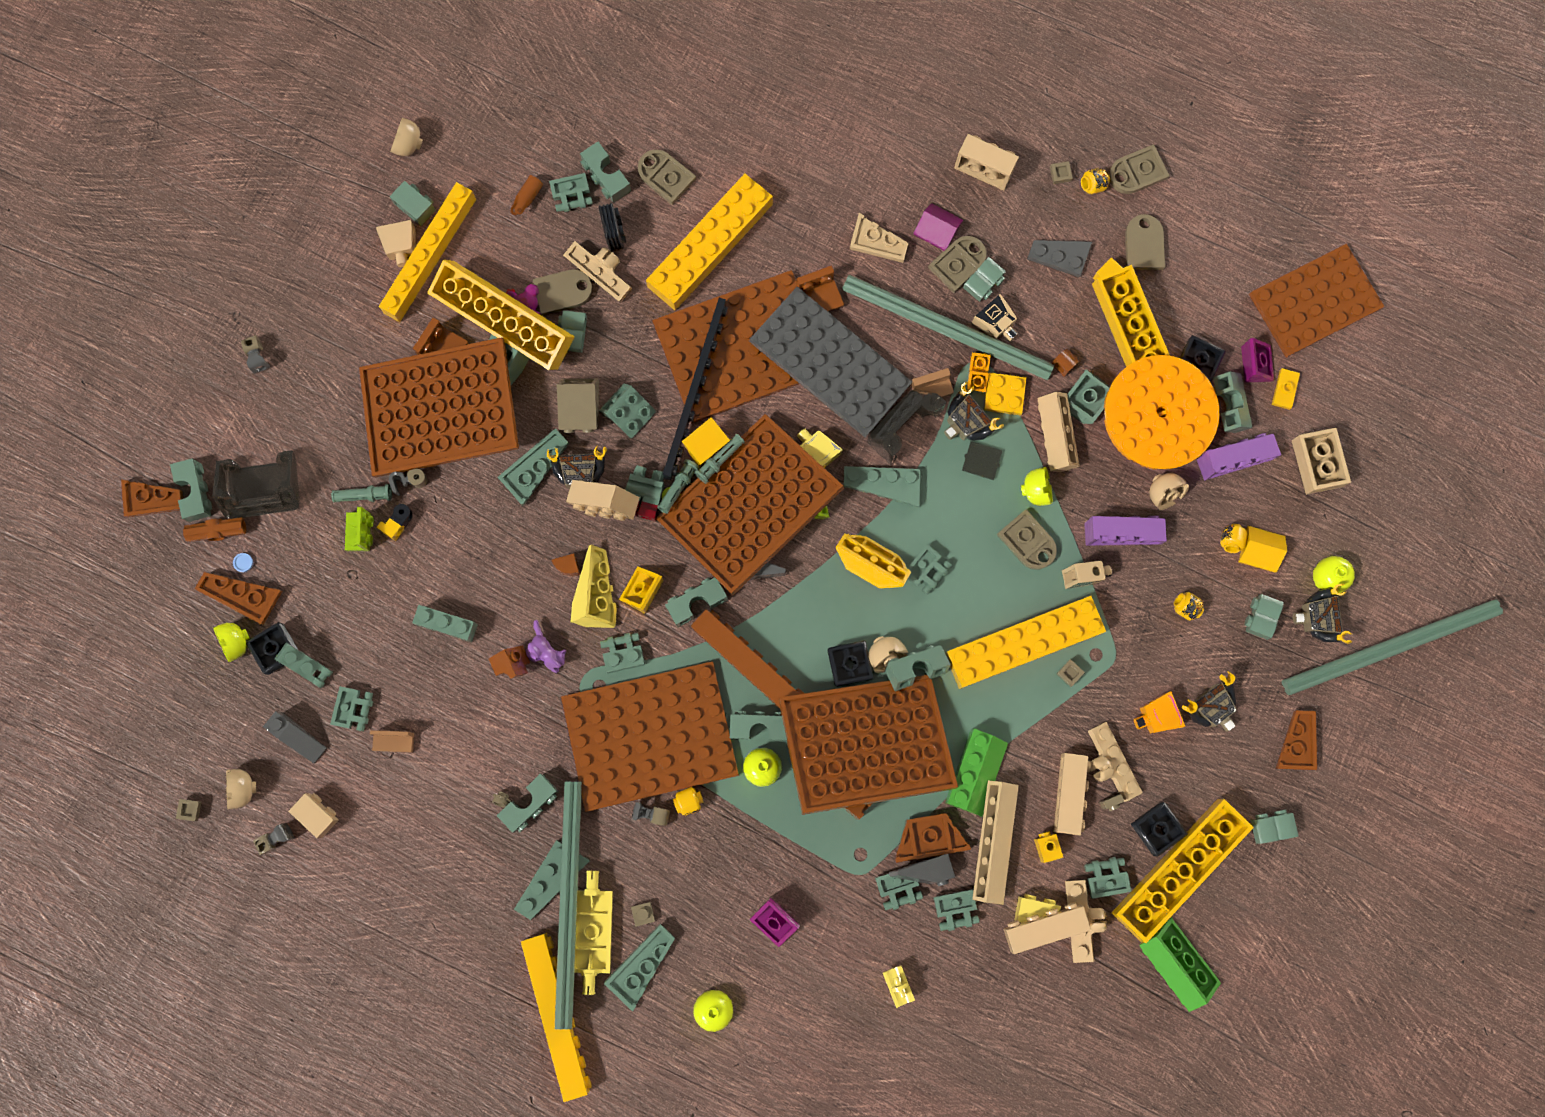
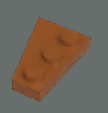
(146, 499)
(1300, 743)

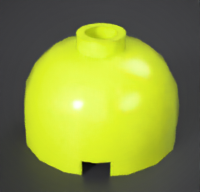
(1037, 487)
(1334, 571)
(231, 640)
(762, 767)
(713, 1010)

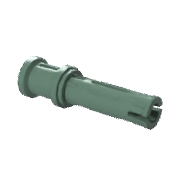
(714, 466)
(682, 479)
(370, 493)

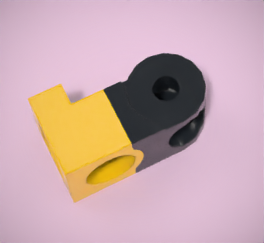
(397, 522)

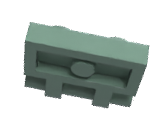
(569, 187)
(923, 564)
(624, 658)
(346, 706)
(1108, 884)
(891, 885)
(956, 903)

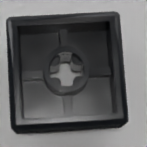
(612, 227)
(1210, 356)
(262, 644)
(856, 652)
(1171, 832)

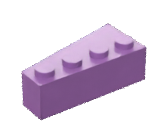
(1238, 456)
(1125, 531)

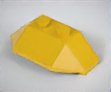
(872, 561)

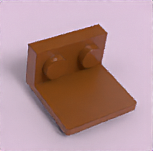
(821, 288)
(437, 338)

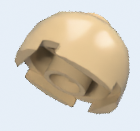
(406, 138)
(1167, 489)
(884, 650)
(239, 788)

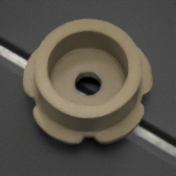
(501, 799)

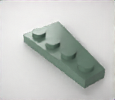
(529, 471)
(889, 483)
(545, 883)
(634, 974)

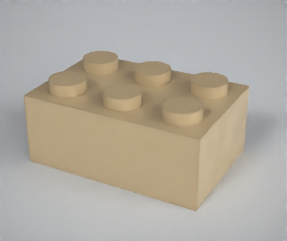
(986, 161)
(1321, 461)
(602, 500)

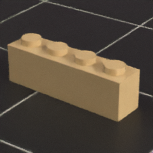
(1058, 432)
(1071, 794)
(1047, 928)

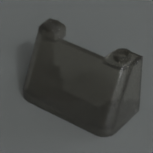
(883, 435)
(257, 488)

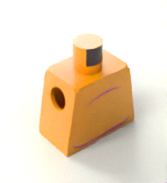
(1160, 714)

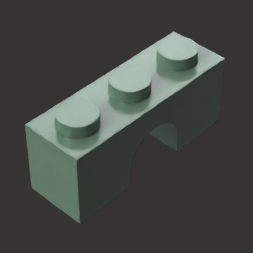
(613, 185)
(1232, 390)
(196, 505)
(681, 606)
(445, 623)
(931, 660)
(742, 724)
(542, 792)

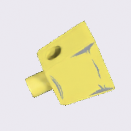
(819, 447)

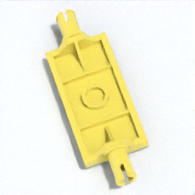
(593, 932)

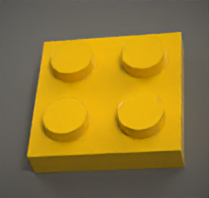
(1005, 394)

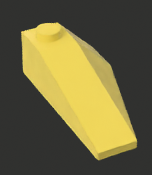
(593, 597)

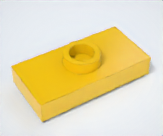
(1285, 389)

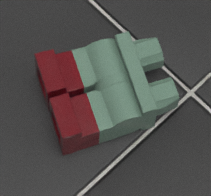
(648, 489)

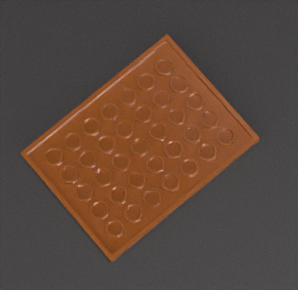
(738, 368)
(438, 407)
(750, 505)
(649, 736)
(866, 744)

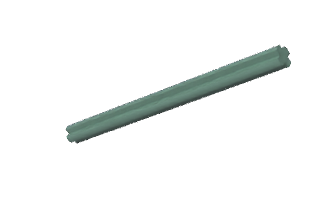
(948, 327)
(1392, 647)
(568, 906)

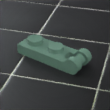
(303, 664)

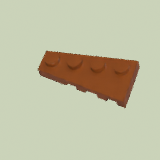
(246, 598)

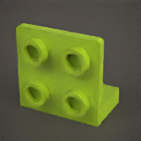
(358, 530)

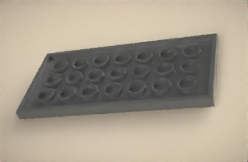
(830, 361)

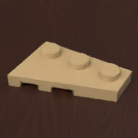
(876, 241)

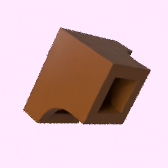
(510, 662)

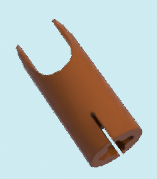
(526, 195)

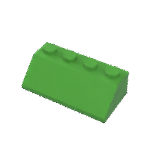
(977, 765)
(1181, 966)

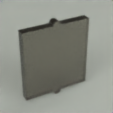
(982, 460)

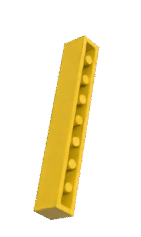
(427, 252)
(562, 1043)

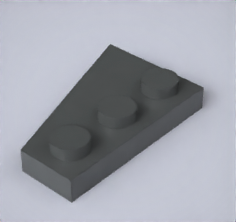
(1060, 255)

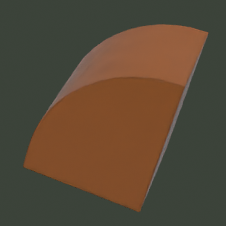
(1065, 362)
(567, 565)

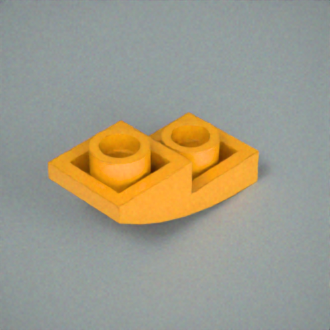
(978, 372)

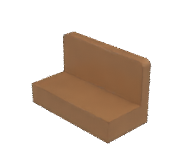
(935, 382)
(392, 741)

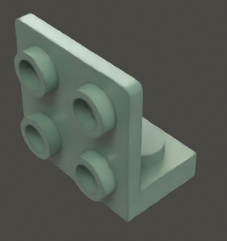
(628, 410)

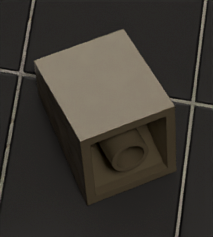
(578, 404)

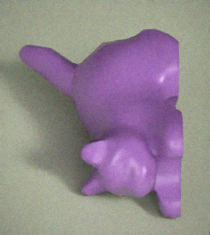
(541, 650)

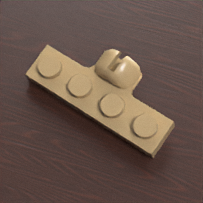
(600, 269)
(1112, 763)
(1082, 943)

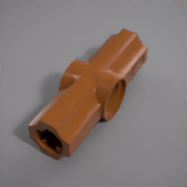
(214, 529)

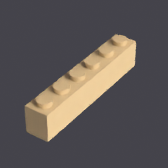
(995, 842)

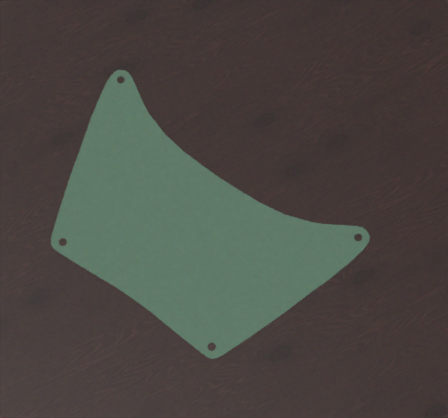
(978, 597)

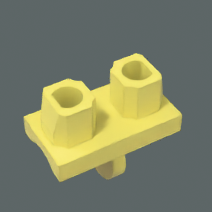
(898, 986)

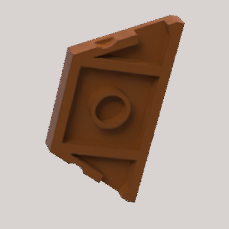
(929, 837)

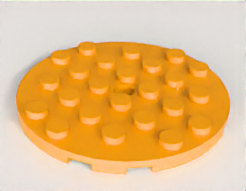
(1133, 416)

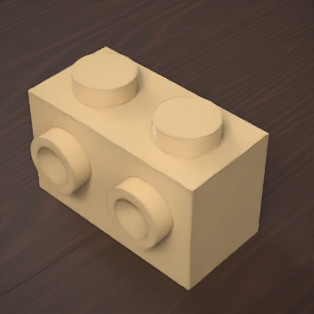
(314, 815)

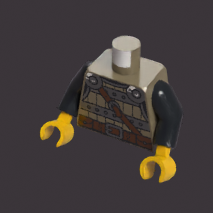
(968, 418)
(578, 467)
(1322, 616)
(1215, 705)

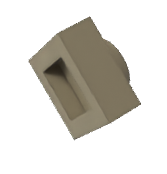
(1061, 172)
(1070, 673)
(1112, 802)
(188, 810)
(643, 914)

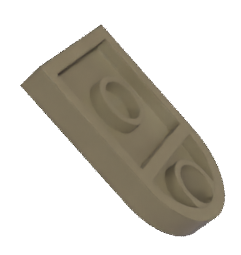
(1138, 170)
(665, 176)
(1145, 245)
(958, 262)
(560, 291)
(1028, 539)

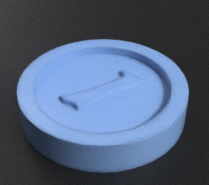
(243, 562)

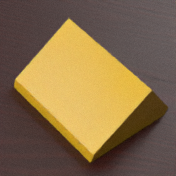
(705, 441)
(1263, 549)
(641, 589)

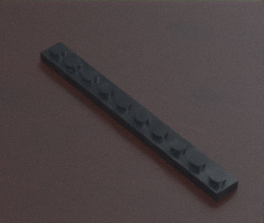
(693, 396)

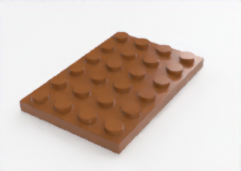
(1316, 300)

